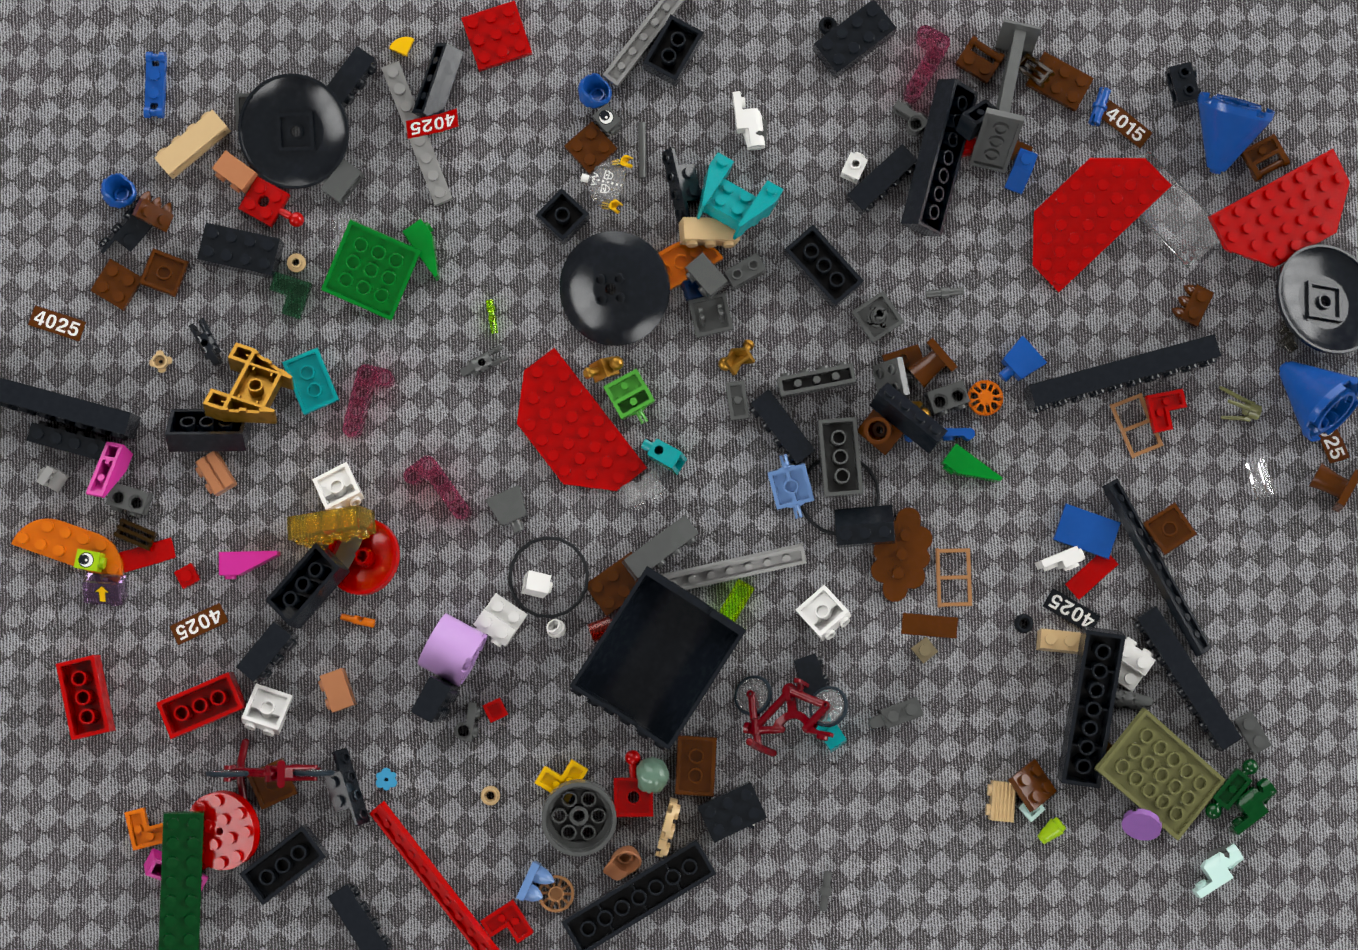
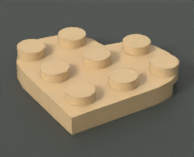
(668, 827)

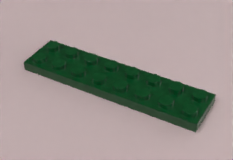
(181, 880)

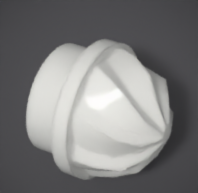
(555, 628)

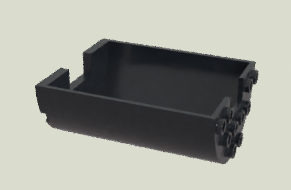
(657, 658)

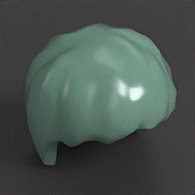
(652, 775)

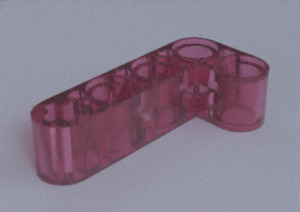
(924, 67)
(363, 402)
(443, 489)

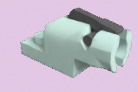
(1216, 868)

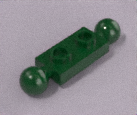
(1232, 789)

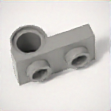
(52, 478)

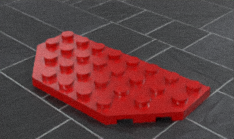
(1285, 213)
(1091, 214)
(573, 429)

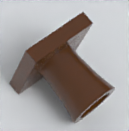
(932, 364)
(882, 441)
(1335, 484)

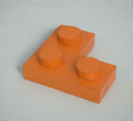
(139, 830)

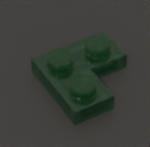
(296, 292)

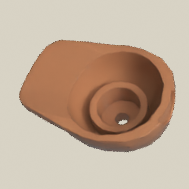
(623, 862)

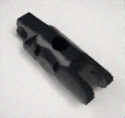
(211, 350)

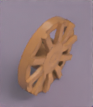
(556, 894)

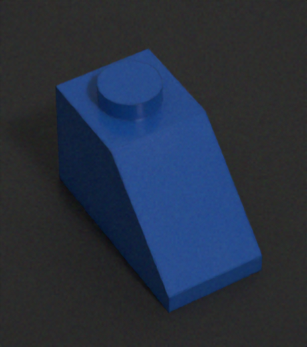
(1020, 170)

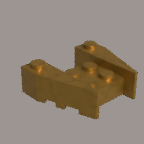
(252, 391)

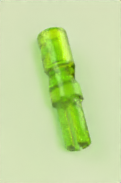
(491, 317)

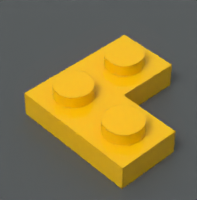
(550, 779)

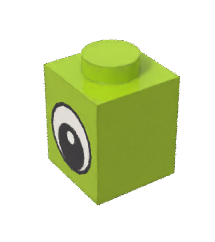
(90, 560)

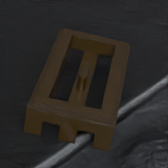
(1044, 78)
(120, 528)

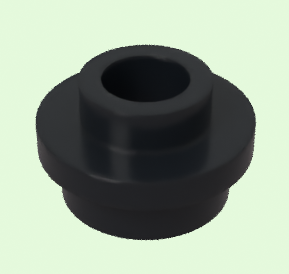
(826, 20)
(1029, 621)

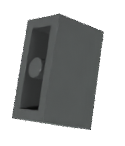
(342, 182)
(706, 276)

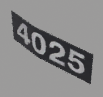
(1070, 610)

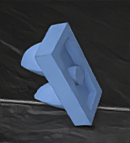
(538, 875)

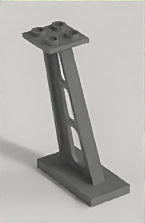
(1000, 127)

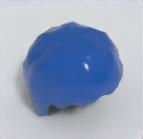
(594, 91)
(118, 191)

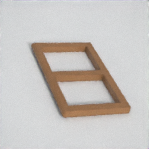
(1123, 430)
(939, 578)

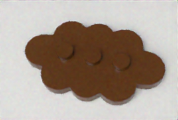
(902, 563)

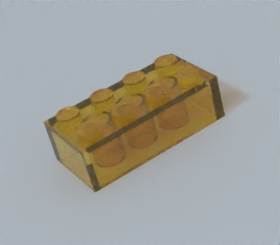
(331, 525)

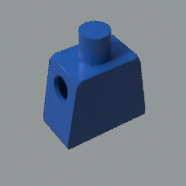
(1021, 361)

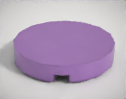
(1141, 824)

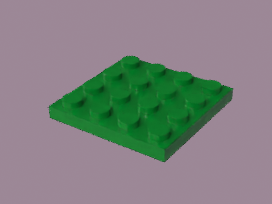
(371, 269)

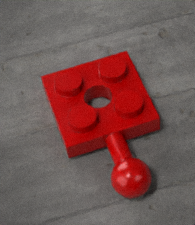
(277, 201)
(625, 785)

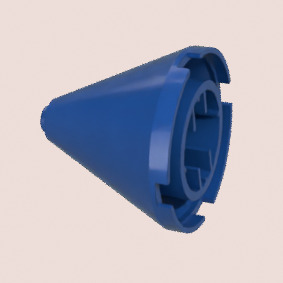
(1229, 128)
(1318, 397)

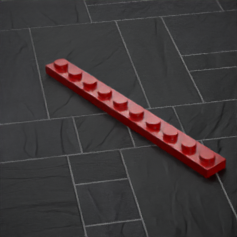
(432, 878)

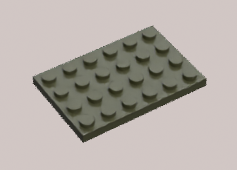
(1160, 773)

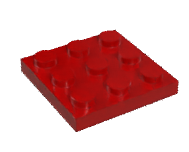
(496, 36)

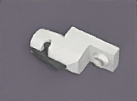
(749, 123)

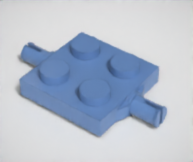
(791, 486)

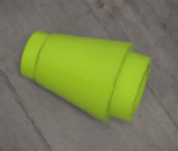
(1051, 830)

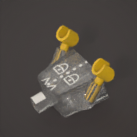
(607, 183)

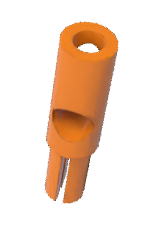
(357, 620)

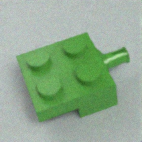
(630, 395)

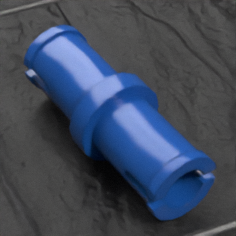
(1099, 106)

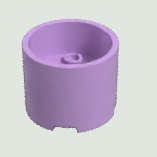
(452, 649)

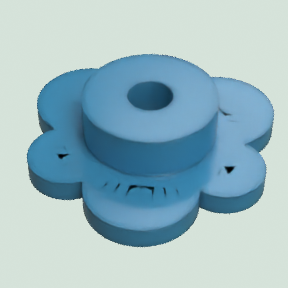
(382, 783)

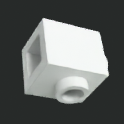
(854, 167)
(536, 584)

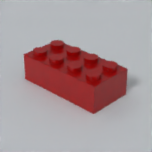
(85, 697)
(201, 705)

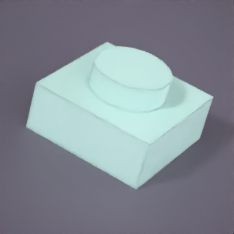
(1030, 815)

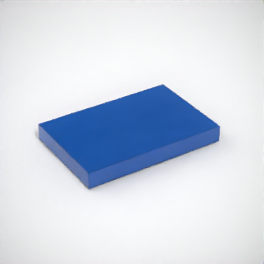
(1086, 531)

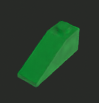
(420, 237)
(964, 464)

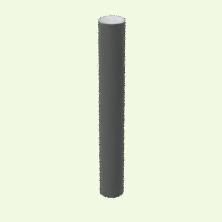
(642, 150)

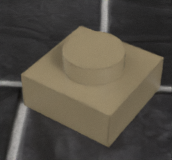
(924, 650)

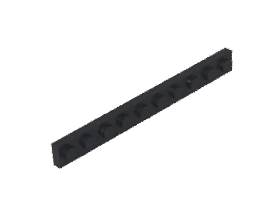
(1156, 567)

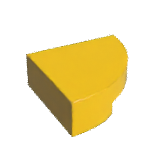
(402, 45)

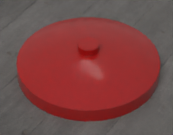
(373, 564)

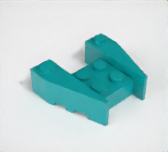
(730, 202)

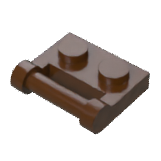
(977, 65)
(1262, 151)

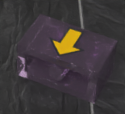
(104, 589)

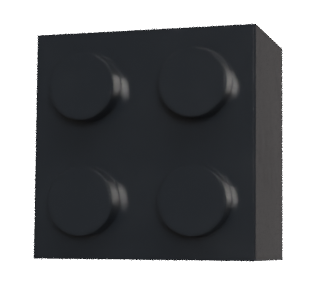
(562, 216)

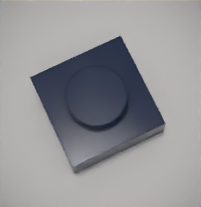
(690, 290)

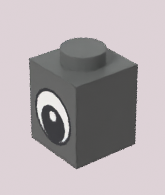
(607, 120)

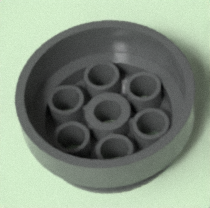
(578, 843)

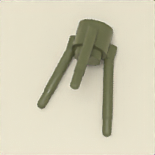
(1250, 408)

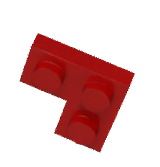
(1159, 406)
(508, 916)

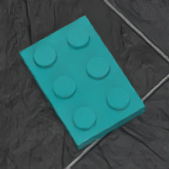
(311, 381)

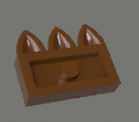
(153, 213)
(1194, 305)

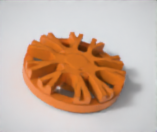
(985, 397)

